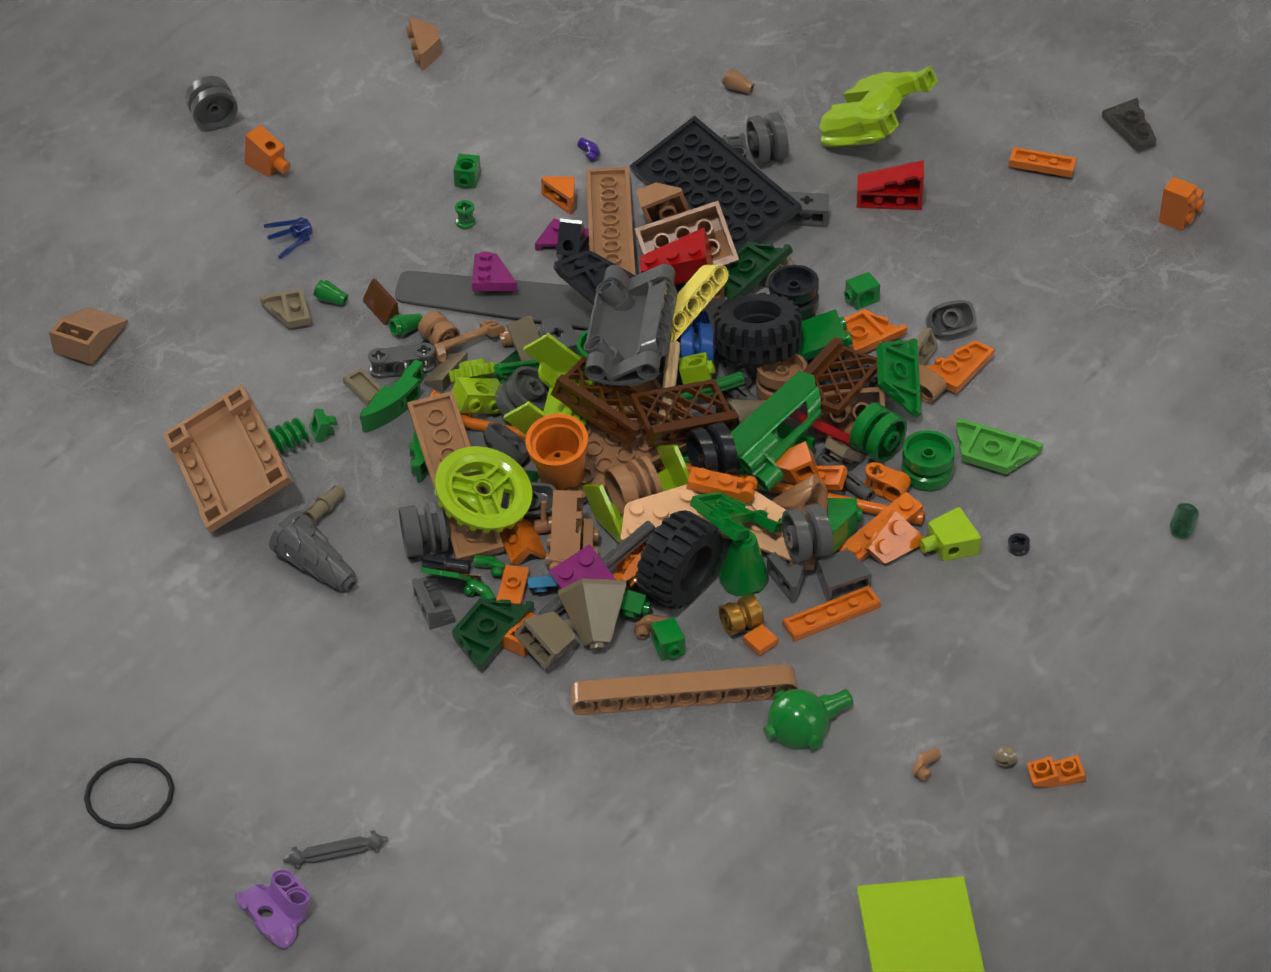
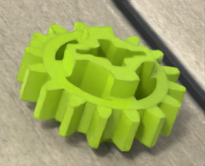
(473, 369)

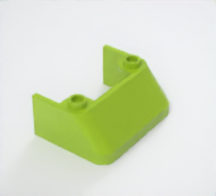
(554, 361)
(671, 477)

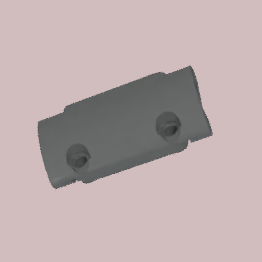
(630, 325)

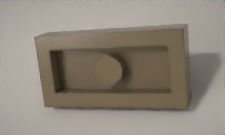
(926, 345)

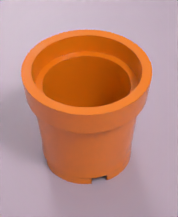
(560, 436)

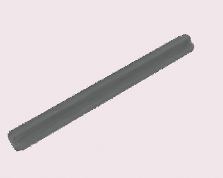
(611, 559)

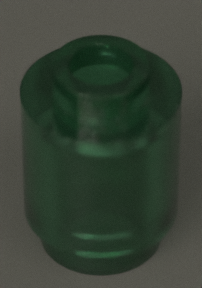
(1184, 520)

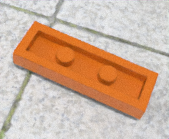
(1042, 162)

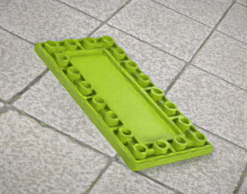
(919, 926)

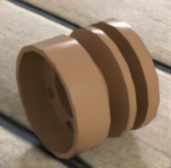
(631, 482)

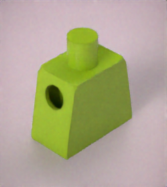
(951, 536)

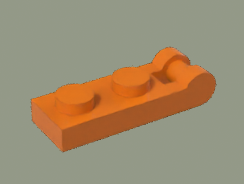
(712, 481)

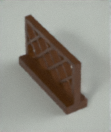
(830, 359)
(599, 409)
(675, 431)

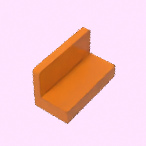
(522, 541)

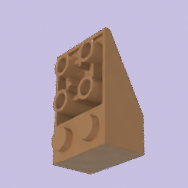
(85, 334)

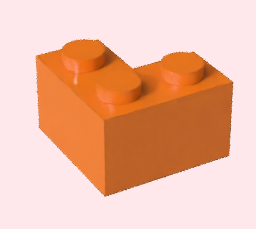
(1180, 203)

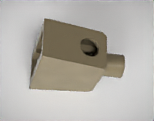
(546, 637)

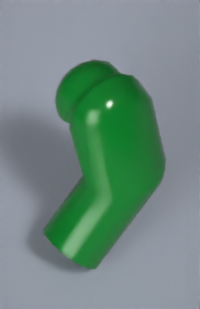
(474, 586)

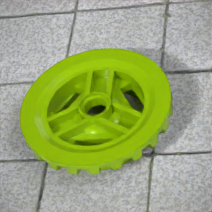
(494, 472)

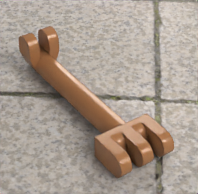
(486, 328)

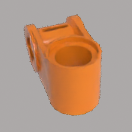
(888, 482)

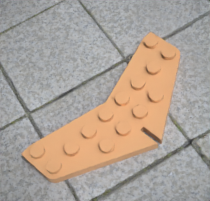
(661, 505)

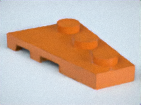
(962, 364)

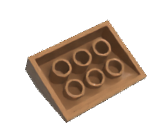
(674, 227)

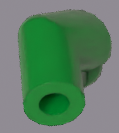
(495, 564)

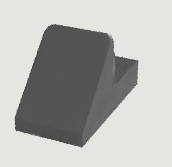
(787, 578)

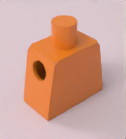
(265, 152)

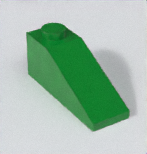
(843, 519)

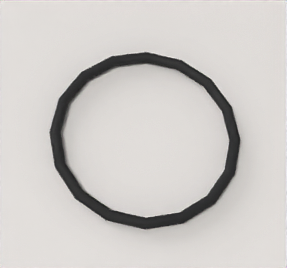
(140, 823)

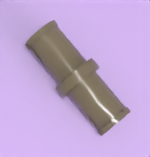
(325, 503)

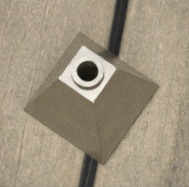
(593, 609)

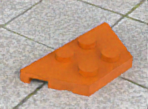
(870, 330)

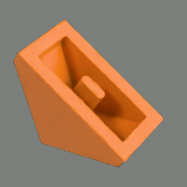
(559, 191)

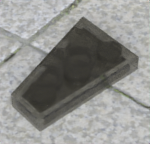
(1131, 124)

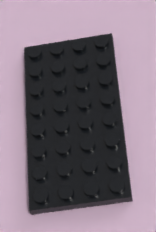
(715, 171)

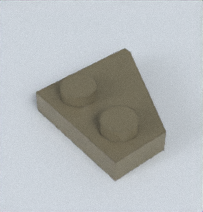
(288, 307)
(843, 451)

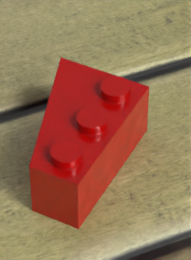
(684, 255)

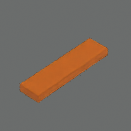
(831, 613)

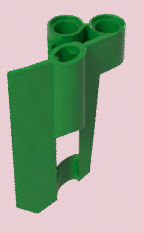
(757, 435)

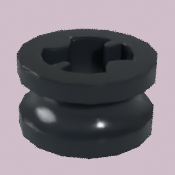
(1022, 546)

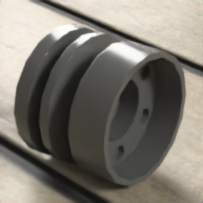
(423, 529)

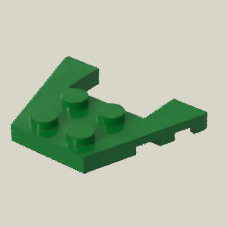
(730, 514)

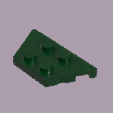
(753, 266)
(484, 626)

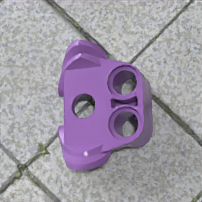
(285, 899)

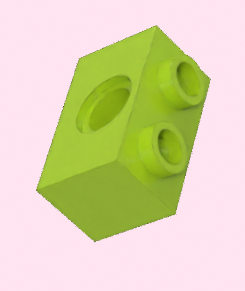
(476, 395)

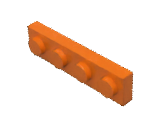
(905, 505)

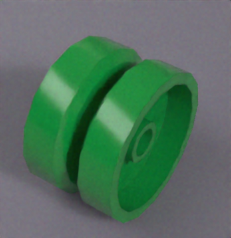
(878, 432)
(928, 459)

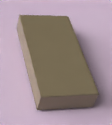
(362, 385)

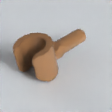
(541, 525)

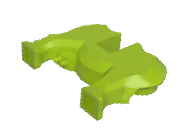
(871, 108)

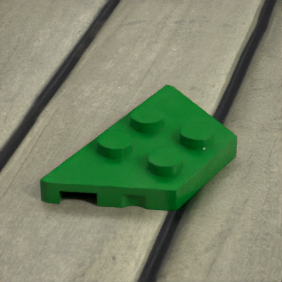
(900, 373)

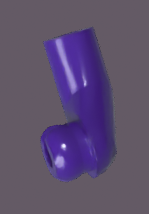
(591, 147)

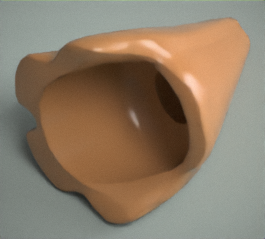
(807, 492)

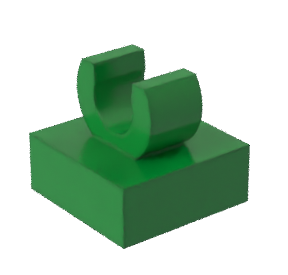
(321, 424)

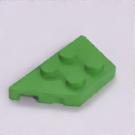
(993, 447)

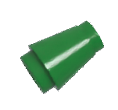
(330, 293)
(404, 324)

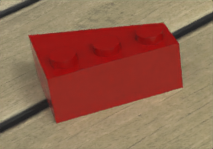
(892, 187)

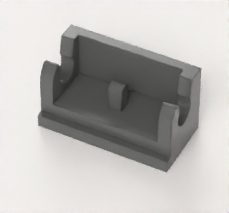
(432, 602)

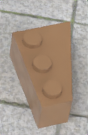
(565, 525)

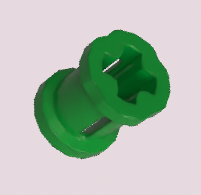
(467, 214)

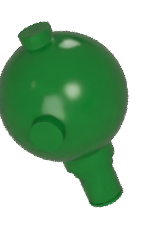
(802, 718)

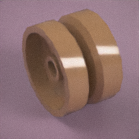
(774, 376)

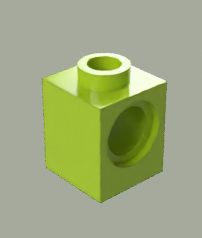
(696, 368)

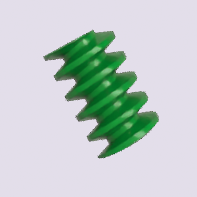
(289, 434)

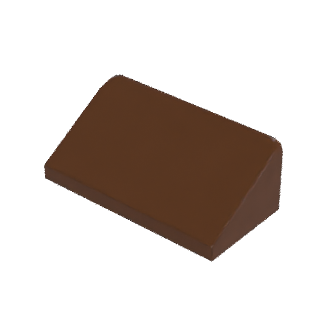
(380, 302)

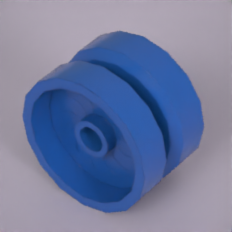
(704, 342)

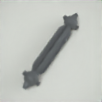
(335, 849)

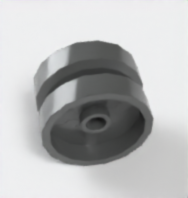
(211, 103)
(767, 137)
(520, 388)
(807, 533)

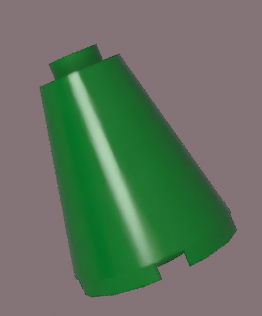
(743, 568)

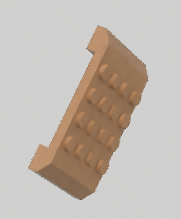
(227, 458)

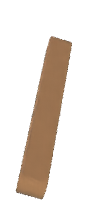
(681, 689)

